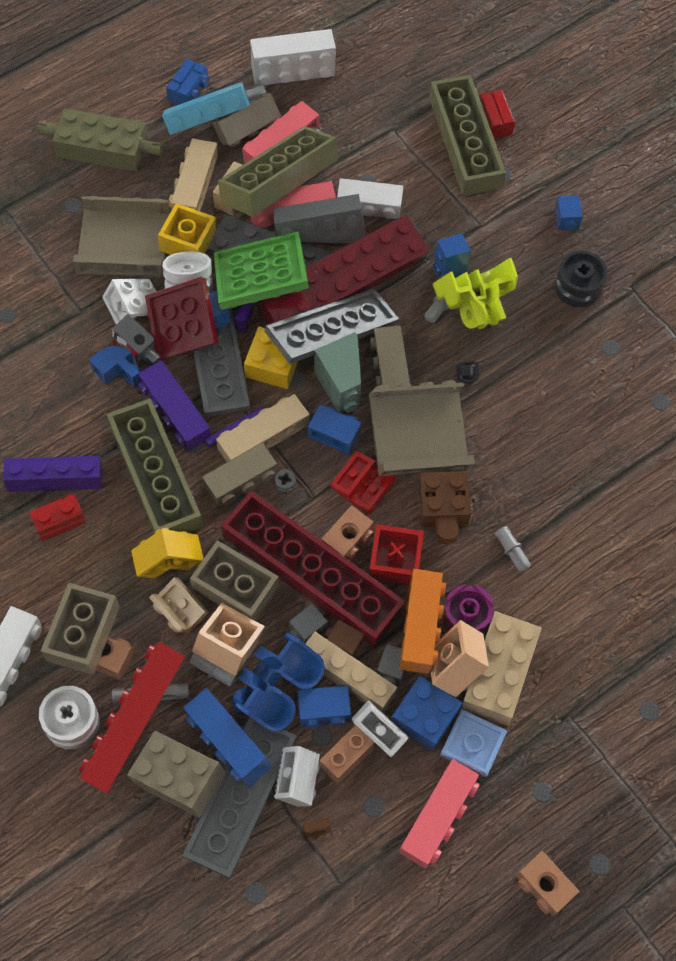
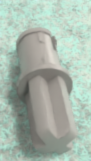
(435, 310)
(513, 549)
(213, 670)

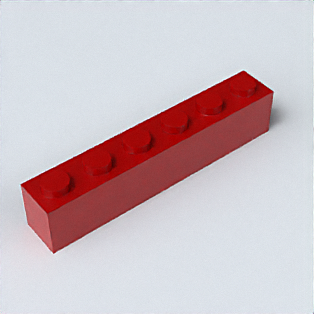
(131, 718)

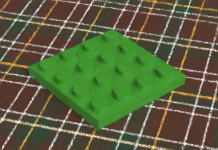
(260, 270)

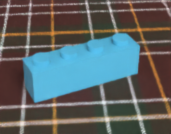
(205, 108)

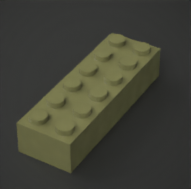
(467, 135)
(278, 171)
(154, 468)

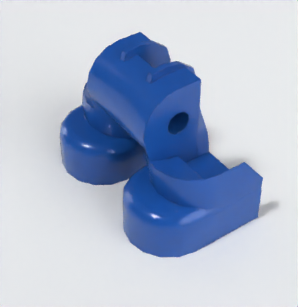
(269, 704)

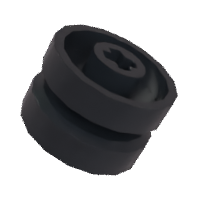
(581, 278)

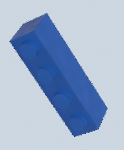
(227, 737)

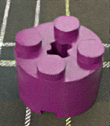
(465, 600)

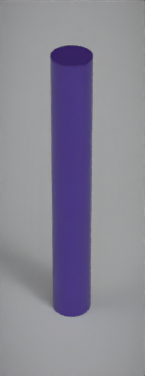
(211, 440)

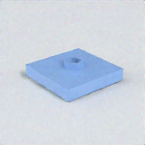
(473, 743)

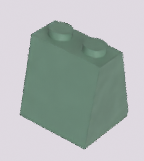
(339, 372)

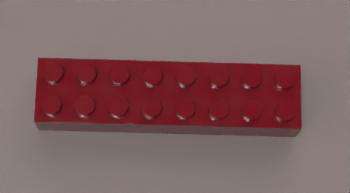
(352, 270)
(312, 568)

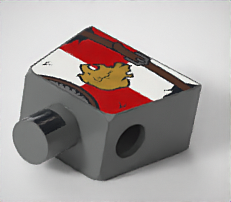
(135, 339)

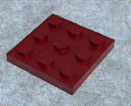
(181, 319)

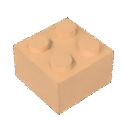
(228, 639)
(460, 659)

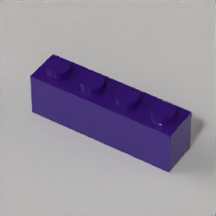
(174, 406)
(53, 473)

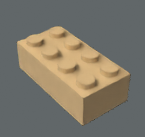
(509, 655)

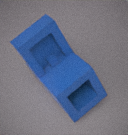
(114, 362)

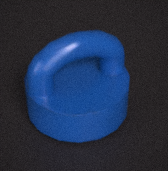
(241, 695)

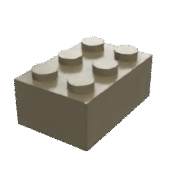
(235, 581)
(80, 628)
(176, 773)

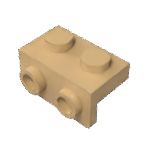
(179, 606)

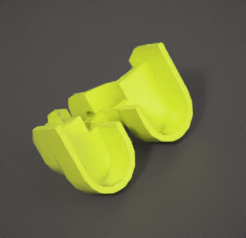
(491, 285)

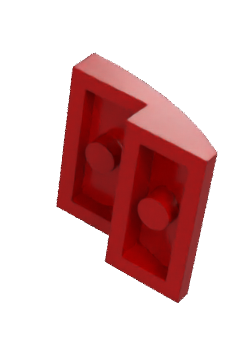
(361, 483)

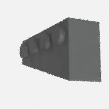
(323, 220)

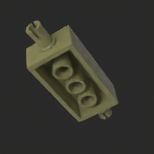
(100, 139)

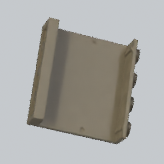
(121, 236)
(419, 428)

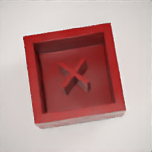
(395, 554)

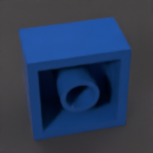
(426, 713)

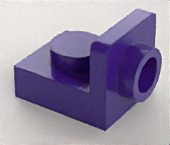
(243, 316)

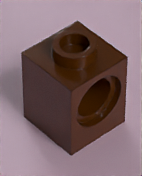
(345, 637)

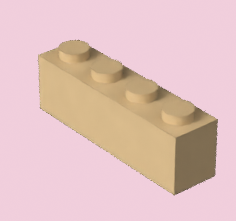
(194, 174)
(268, 427)
(346, 670)

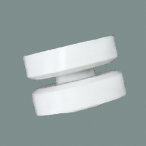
(186, 267)
(55, 714)

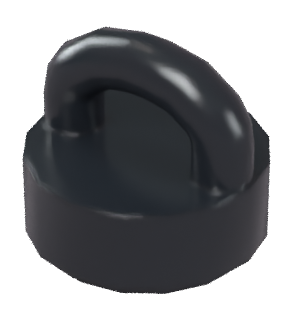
(467, 368)

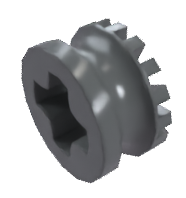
(289, 485)

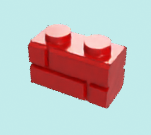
(497, 113)
(58, 517)

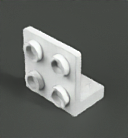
(127, 297)

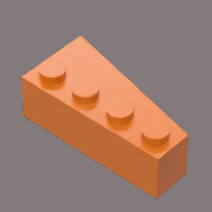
(421, 621)

